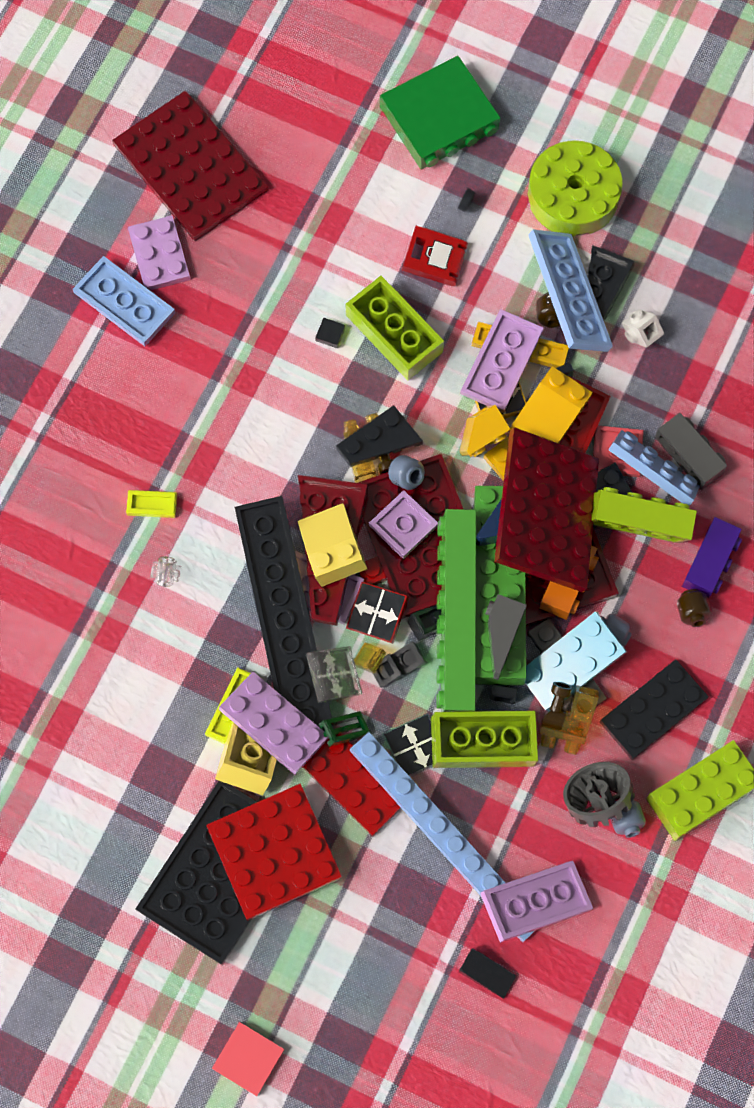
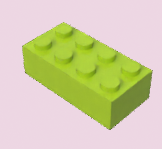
(394, 327)
(643, 517)
(484, 739)
(703, 790)

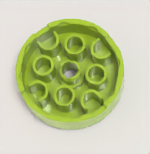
(574, 188)

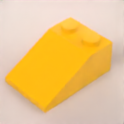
(553, 406)

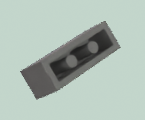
(691, 450)

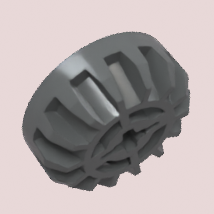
(597, 781)

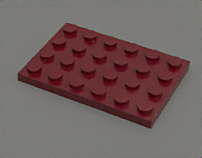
(190, 165)
(547, 510)
(417, 572)

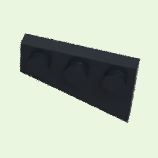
(607, 277)
(379, 437)

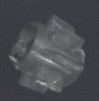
(165, 571)

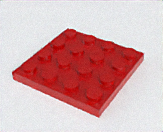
(274, 851)

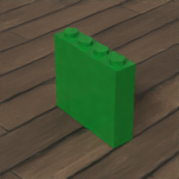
(439, 112)

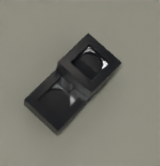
(399, 664)

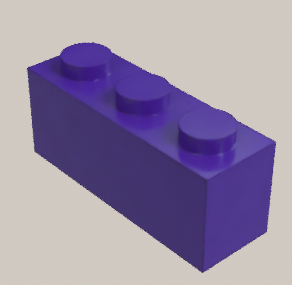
(713, 557)

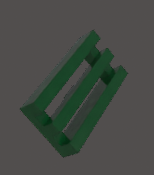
(331, 733)

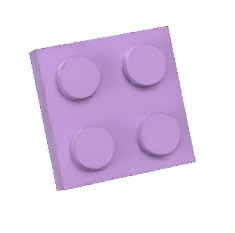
(403, 524)

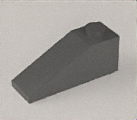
(503, 624)

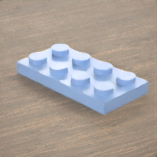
(124, 301)
(653, 467)

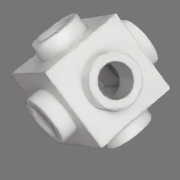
(642, 328)

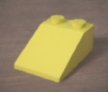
(331, 545)
(245, 762)

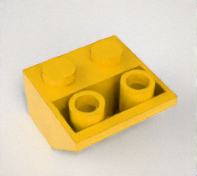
(483, 428)

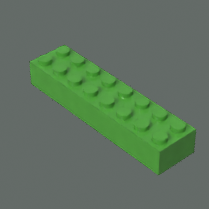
(490, 581)
(458, 611)

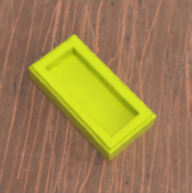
(151, 504)

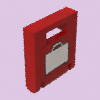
(440, 256)

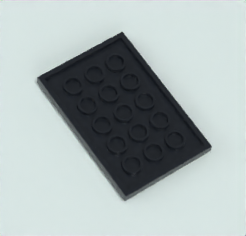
(193, 890)

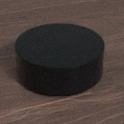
(466, 200)

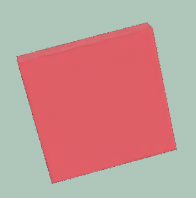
(603, 440)
(248, 1059)

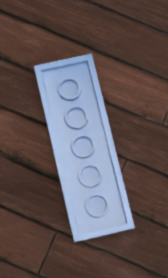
(570, 291)

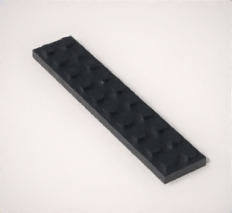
(280, 603)

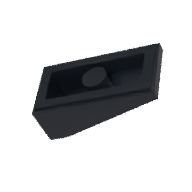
(424, 622)
(487, 973)

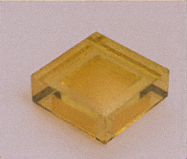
(369, 657)

